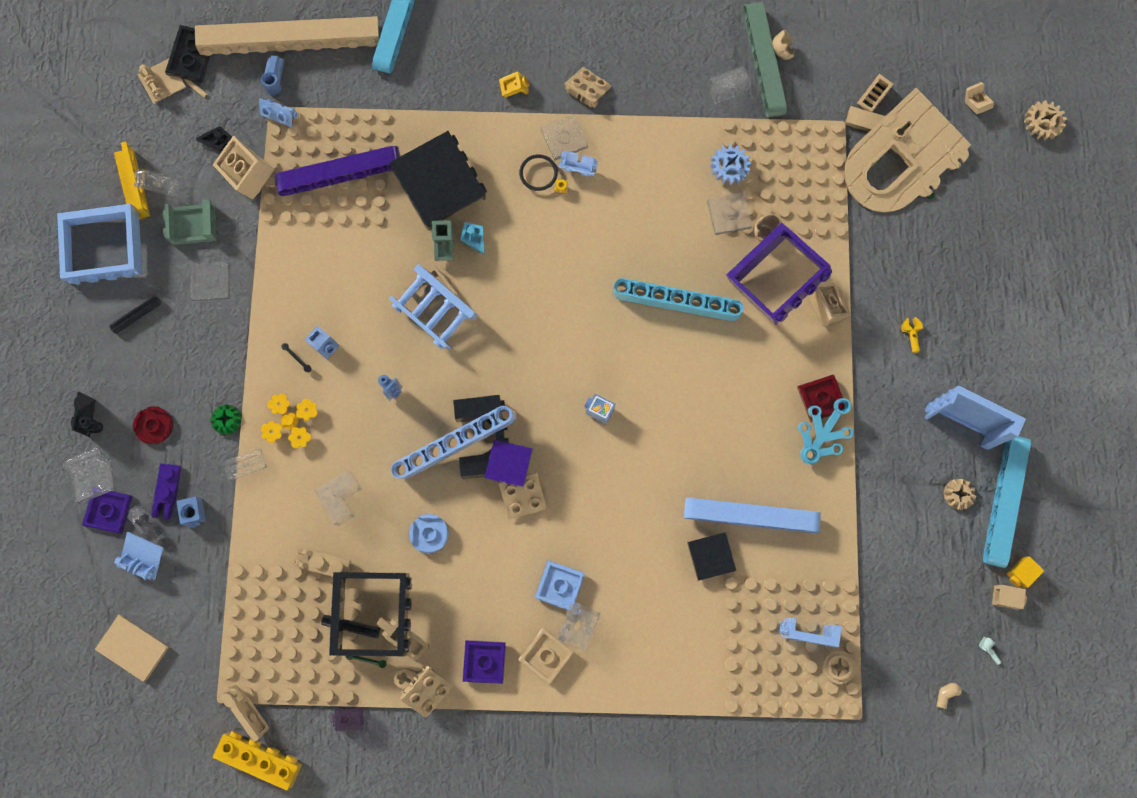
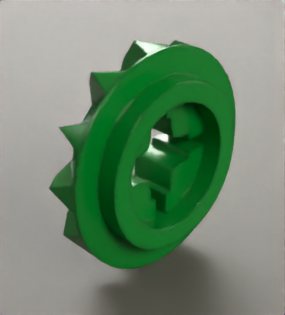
(231, 425)

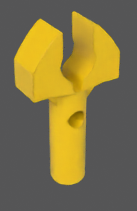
(913, 332)

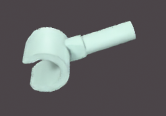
(986, 644)

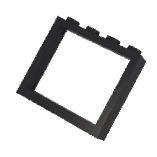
(337, 614)

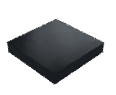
(711, 556)

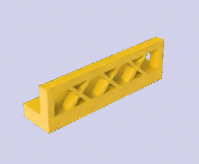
(127, 165)

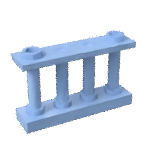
(450, 301)

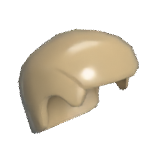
(782, 45)
(766, 225)

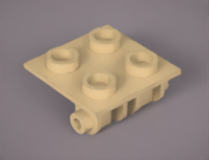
(158, 83)
(587, 86)
(523, 500)
(426, 691)

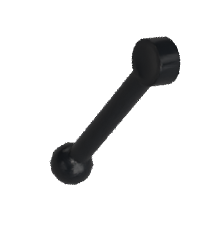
(307, 368)

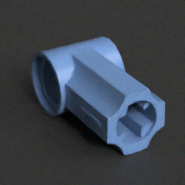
(273, 75)

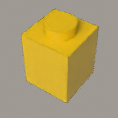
(1024, 572)

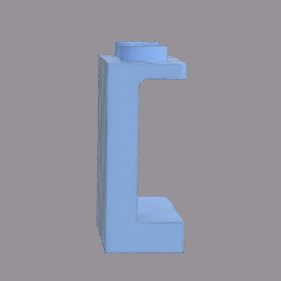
(830, 636)

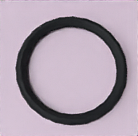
(533, 157)

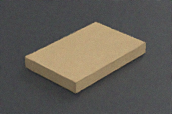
(132, 648)

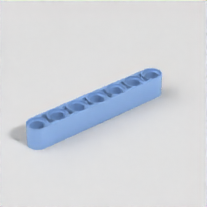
(444, 442)
(752, 515)

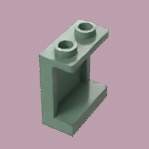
(190, 223)

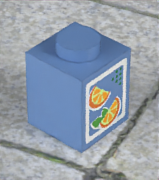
(599, 408)

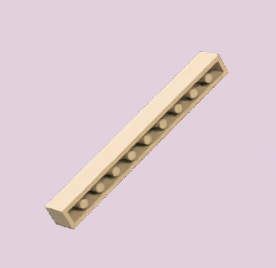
(287, 35)

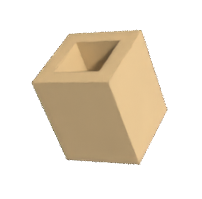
(1009, 597)

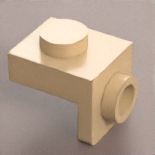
(977, 99)

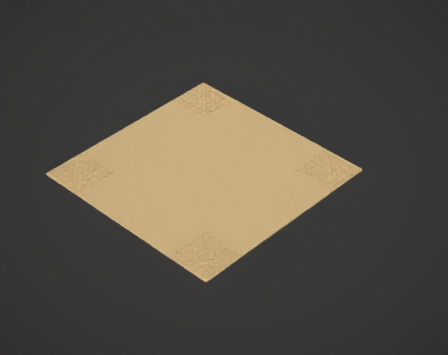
(696, 415)

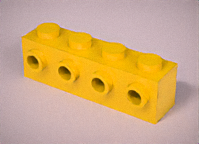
(257, 760)

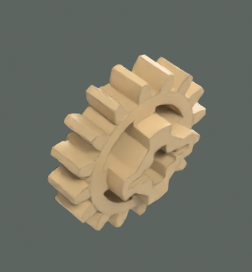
(1044, 121)

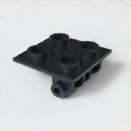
(83, 420)

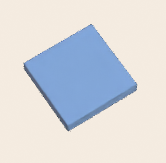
(559, 585)

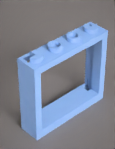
(69, 219)

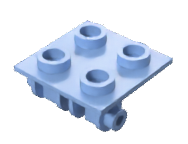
(140, 557)

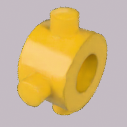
(561, 185)

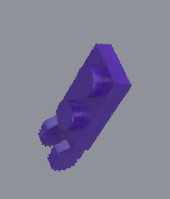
(166, 489)

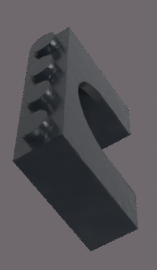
(469, 410)

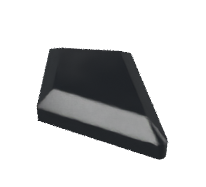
(216, 138)

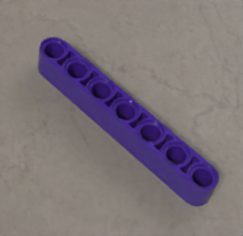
(336, 171)

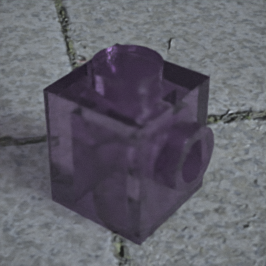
(348, 719)

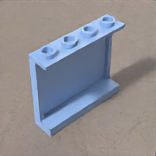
(978, 414)

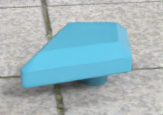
(473, 236)

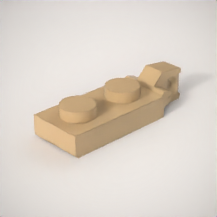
(417, 645)

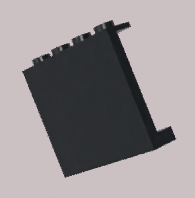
(438, 179)

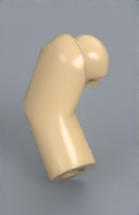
(946, 692)

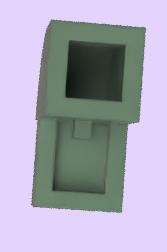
(443, 240)

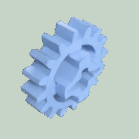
(728, 157)

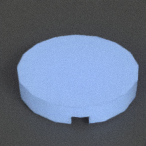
(428, 533)

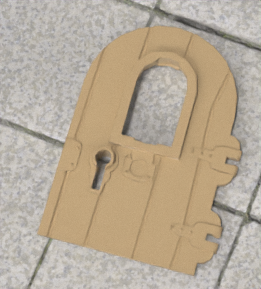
(925, 146)

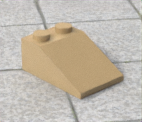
(243, 168)

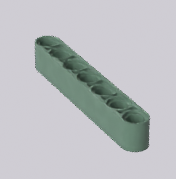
(764, 59)

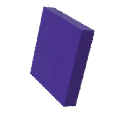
(508, 463)
(108, 512)
(484, 662)

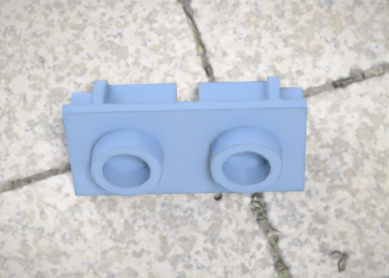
(276, 112)
(570, 163)

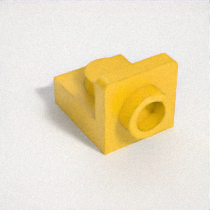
(514, 84)

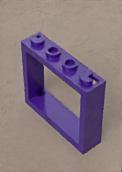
(760, 252)

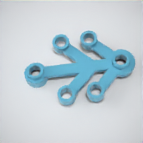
(823, 433)

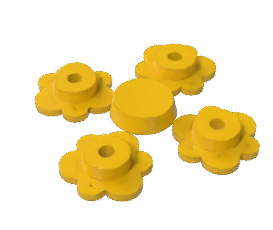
(289, 421)

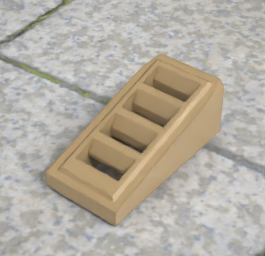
(885, 83)

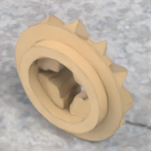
(953, 499)
(845, 660)

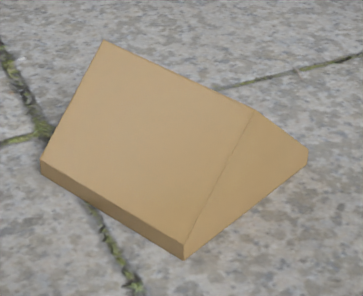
(828, 304)

